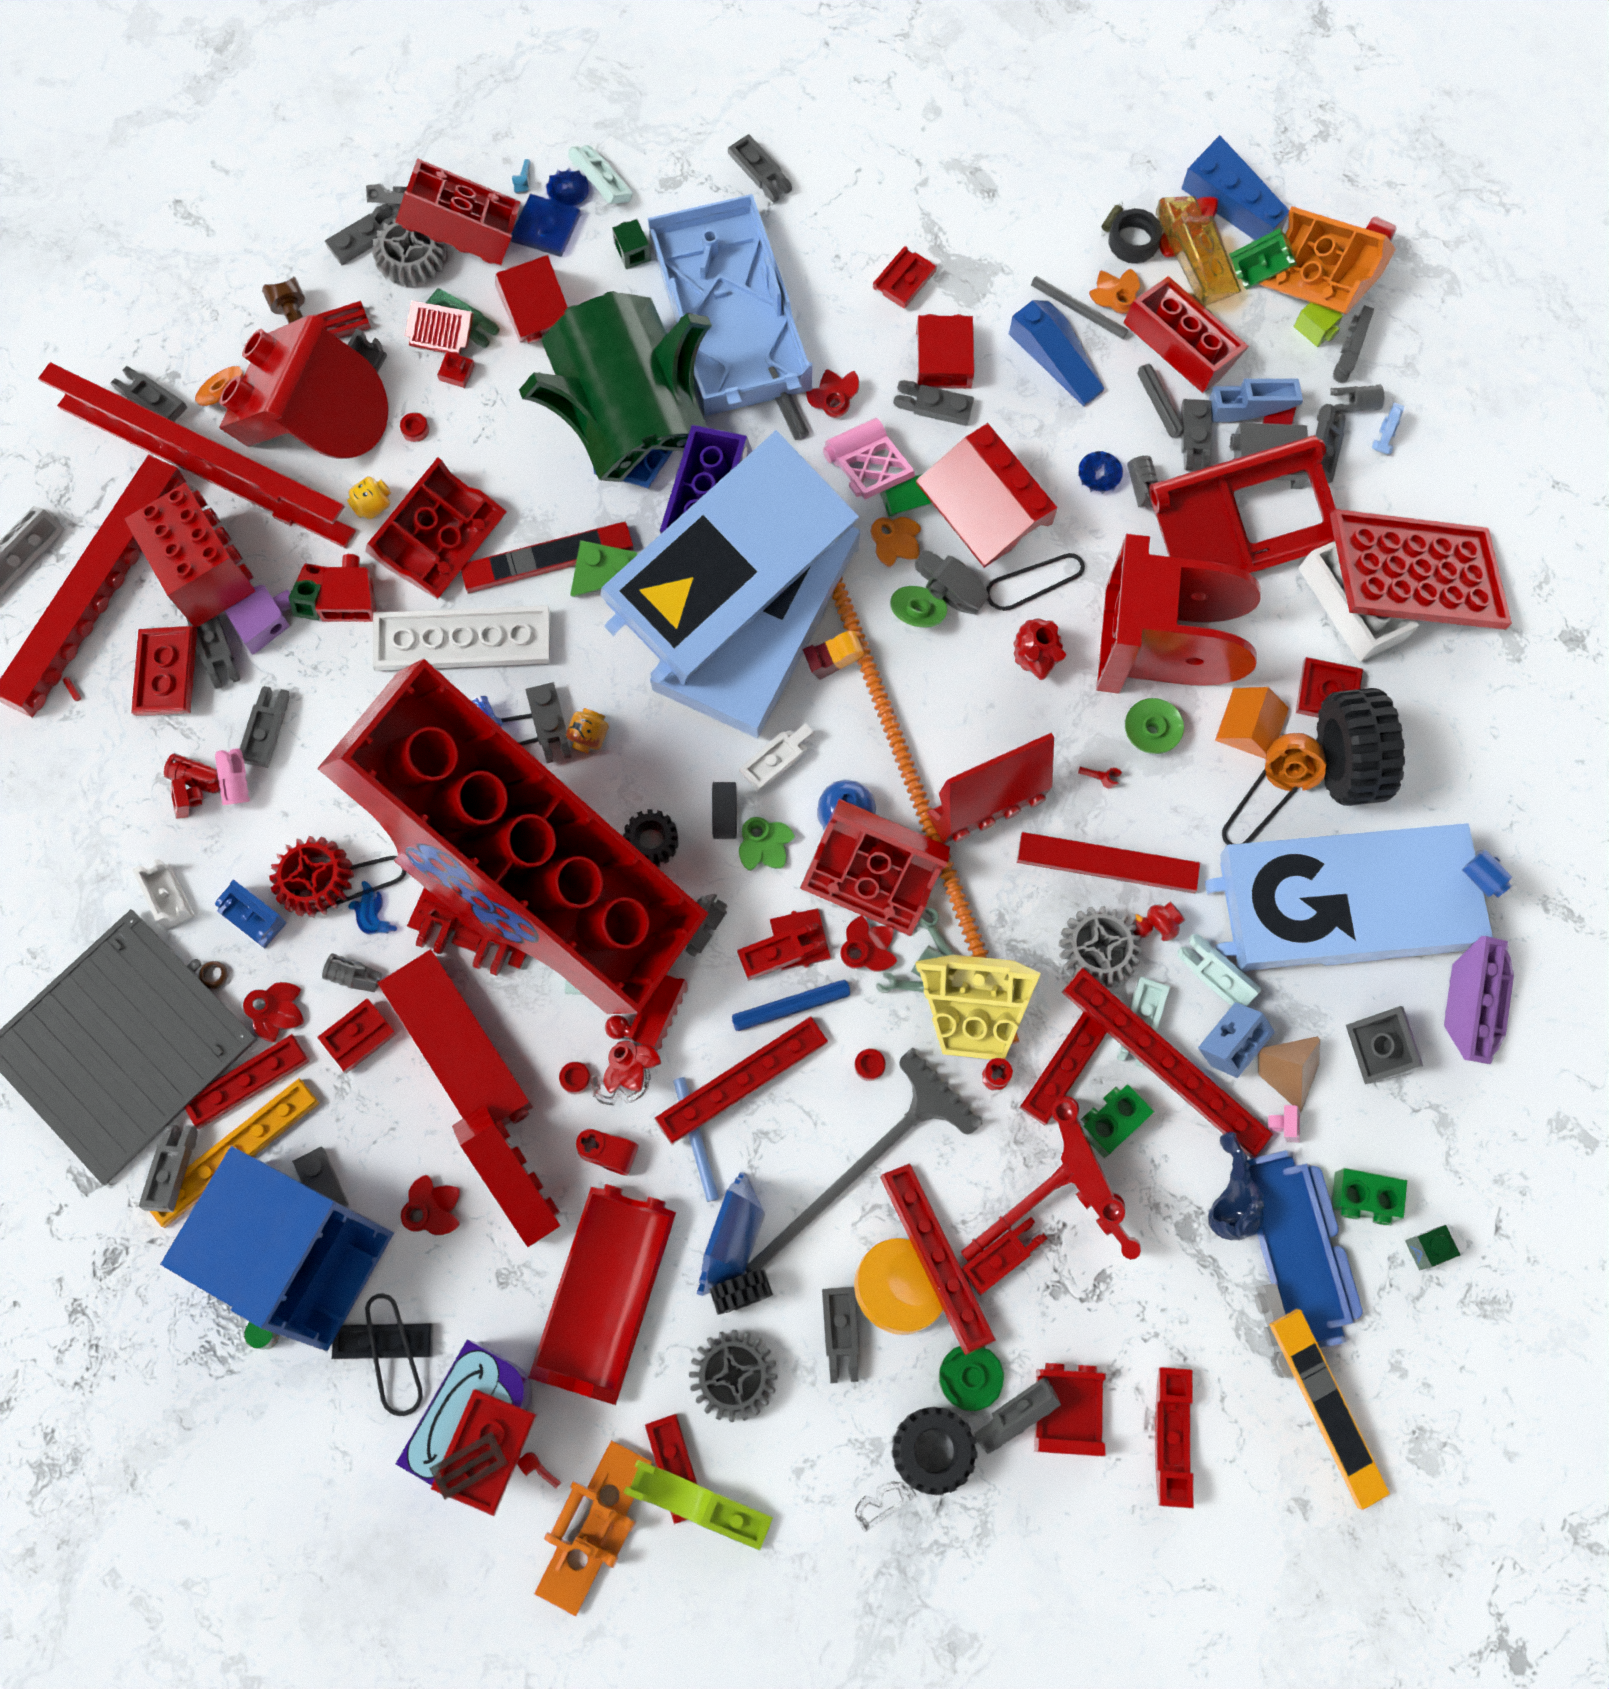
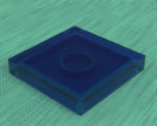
(545, 225)

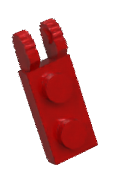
(779, 951)
(1000, 1258)

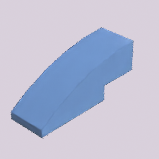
(1254, 399)

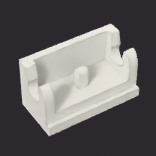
(163, 894)

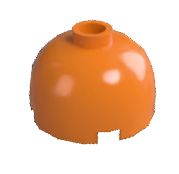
(1295, 761)

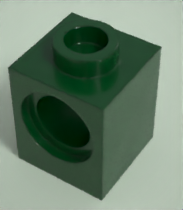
(631, 243)

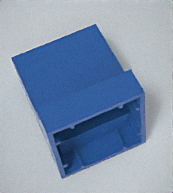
(277, 1250)

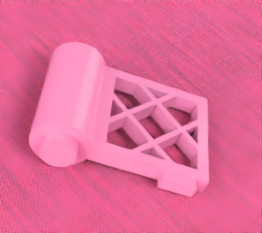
(861, 445)

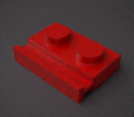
(904, 277)
(356, 1035)

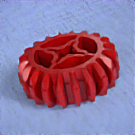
(288, 881)

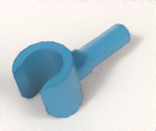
(521, 181)

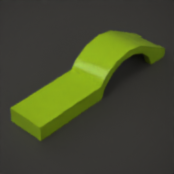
(699, 1505)

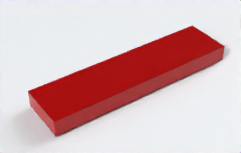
(1063, 1068)
(246, 1081)

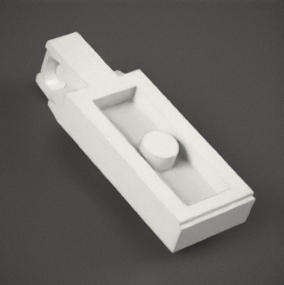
(776, 757)

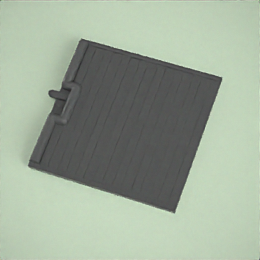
(119, 1045)

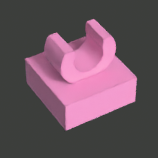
(1288, 1123)

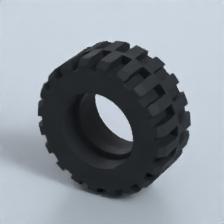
(1361, 746)

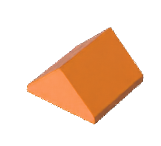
(1252, 720)

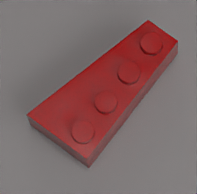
(505, 1175)

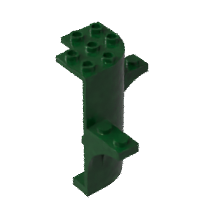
(621, 379)

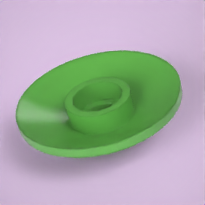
(918, 607)
(1159, 715)

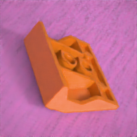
(1333, 261)

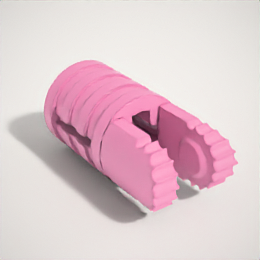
(232, 776)

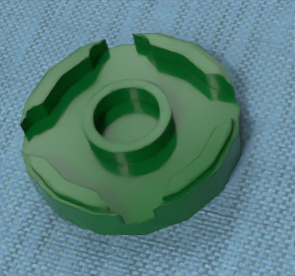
(971, 1379)

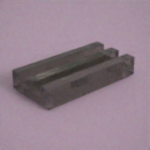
(495, 1450)

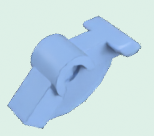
(1388, 429)

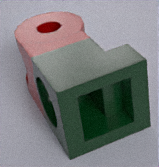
(306, 591)

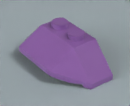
(1480, 999)

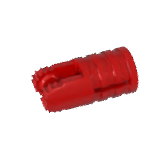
(193, 772)

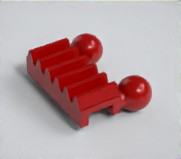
(654, 1019)

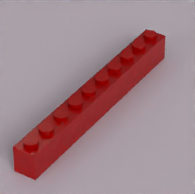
(83, 593)

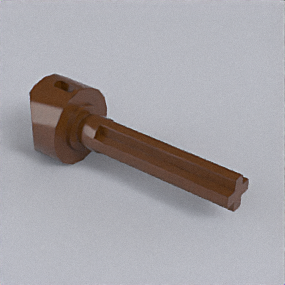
(285, 299)

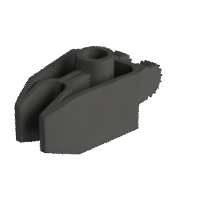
(952, 582)

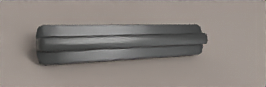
(1160, 400)
(790, 412)

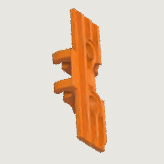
(600, 1535)

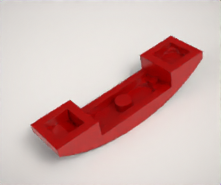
(1172, 1438)

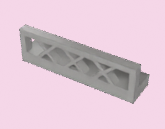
(25, 544)

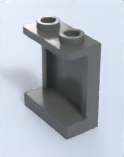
(1259, 437)

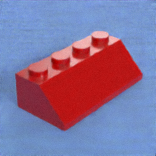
(1184, 334)

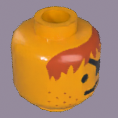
(587, 730)

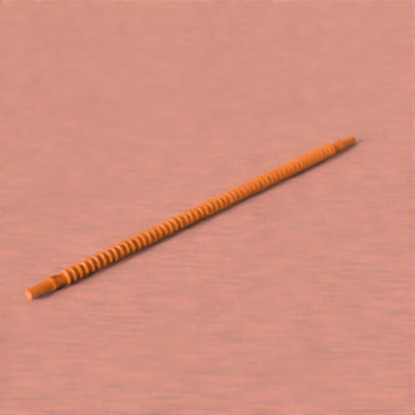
(909, 773)

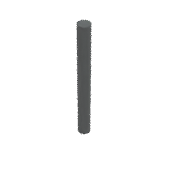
(1079, 307)

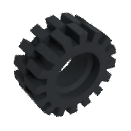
(653, 821)
(740, 1291)

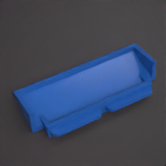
(1300, 1247)

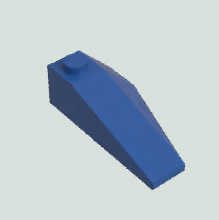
(1054, 345)

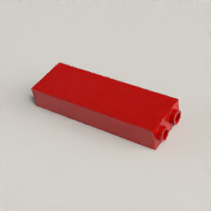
(453, 1040)

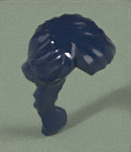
(1241, 1205)

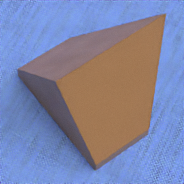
(1291, 1068)

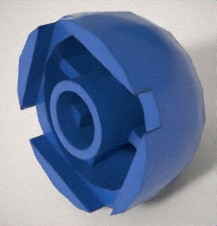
(848, 791)

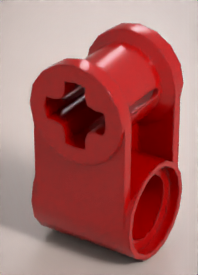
(612, 1153)

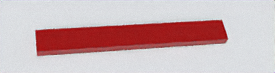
(1166, 1062)

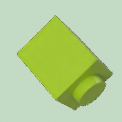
(1318, 323)

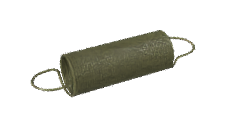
(1117, 209)

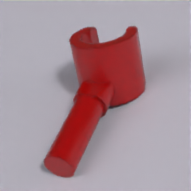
(1103, 776)
(530, 1462)

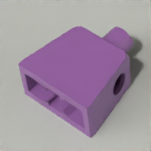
(259, 617)

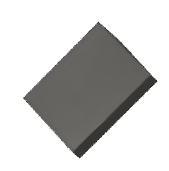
(1384, 1046)

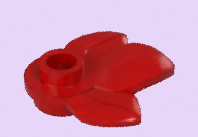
(832, 391)
(871, 944)
(278, 1011)
(630, 1067)
(435, 1205)

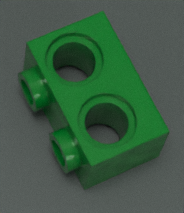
(1120, 1125)
(1369, 1188)

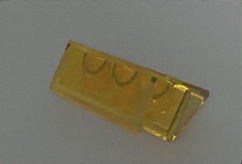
(1198, 248)

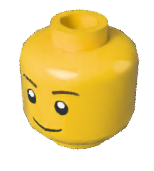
(369, 497)

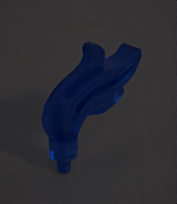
(368, 911)

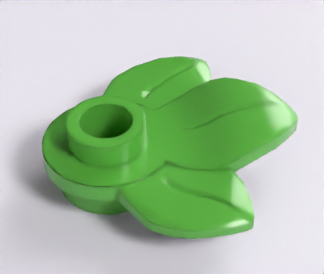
(767, 847)

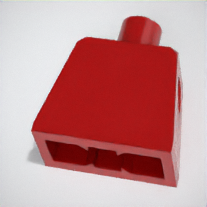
(346, 593)

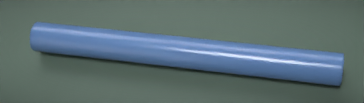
(698, 1149)

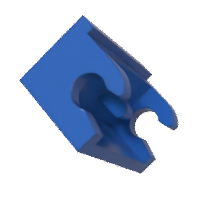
(249, 914)

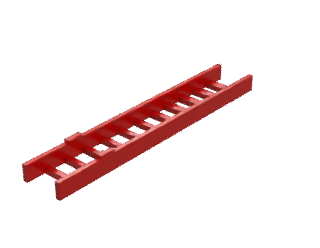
(192, 452)

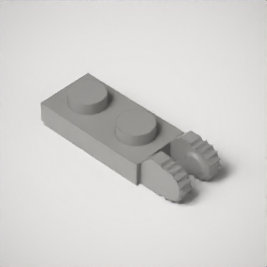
(1270, 1304)

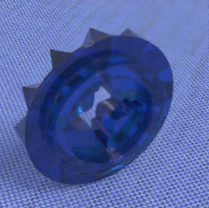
(569, 196)
(1092, 463)

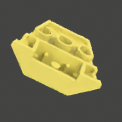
(976, 1002)

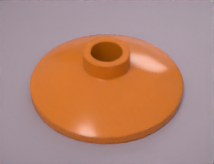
(212, 389)

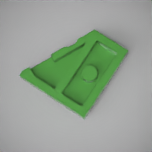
(596, 566)

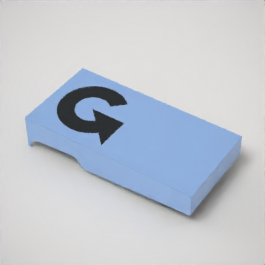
(1351, 897)

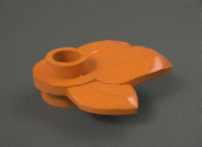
(1112, 290)
(899, 541)

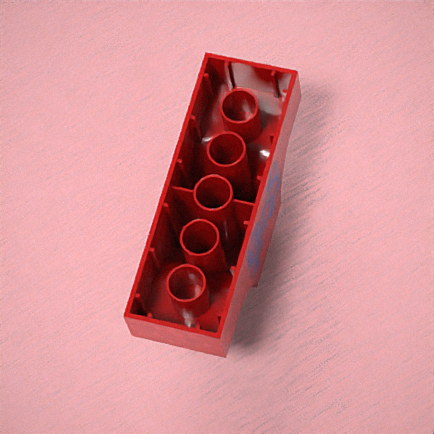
(511, 842)

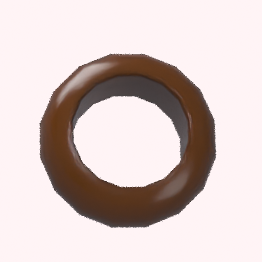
(222, 979)

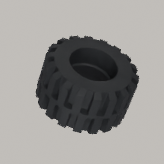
(963, 1457)

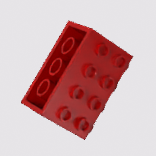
(191, 554)

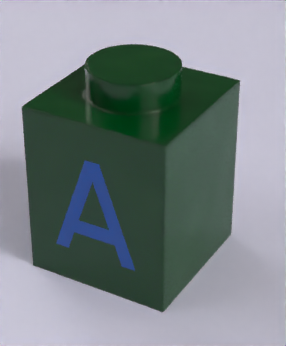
(1432, 1247)

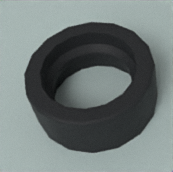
(1135, 218)
(724, 810)

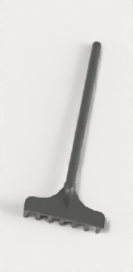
(930, 1101)

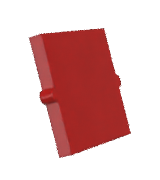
(798, 920)

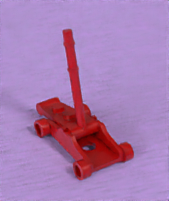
(1079, 1168)

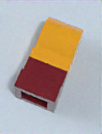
(833, 654)

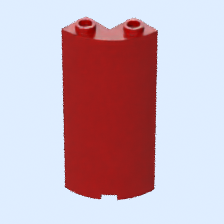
(603, 1294)

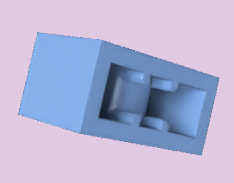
(1236, 1039)

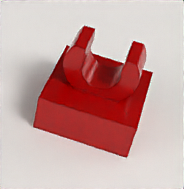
(455, 369)
(184, 798)

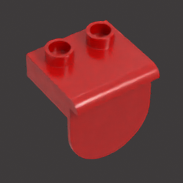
(308, 387)

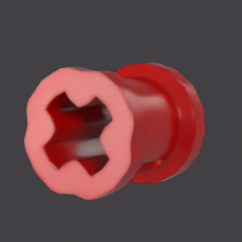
(994, 1065)

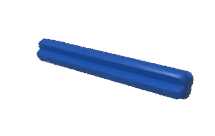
(791, 1005)

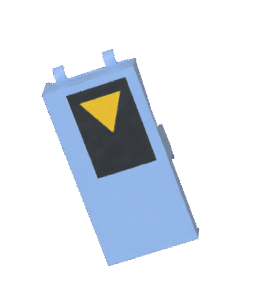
(727, 558)

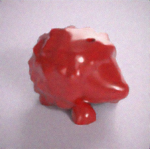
(1038, 647)

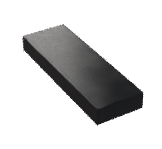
(354, 1341)

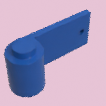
(1488, 874)

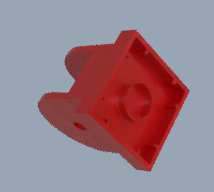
(1142, 613)

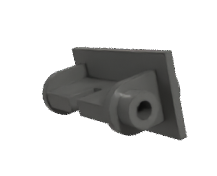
(716, 914)

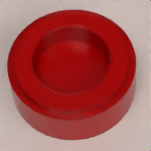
(414, 427)
(870, 1064)
(574, 1078)

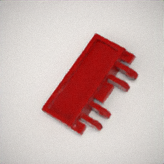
(432, 911)

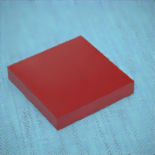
(1321, 679)

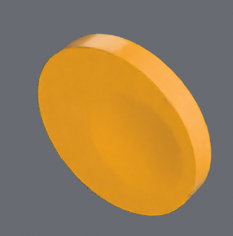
(895, 1288)

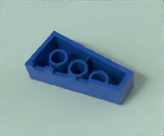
(1240, 192)

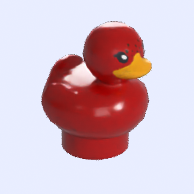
(1165, 920)

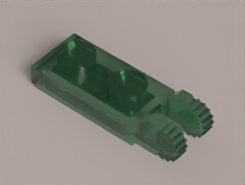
(444, 299)

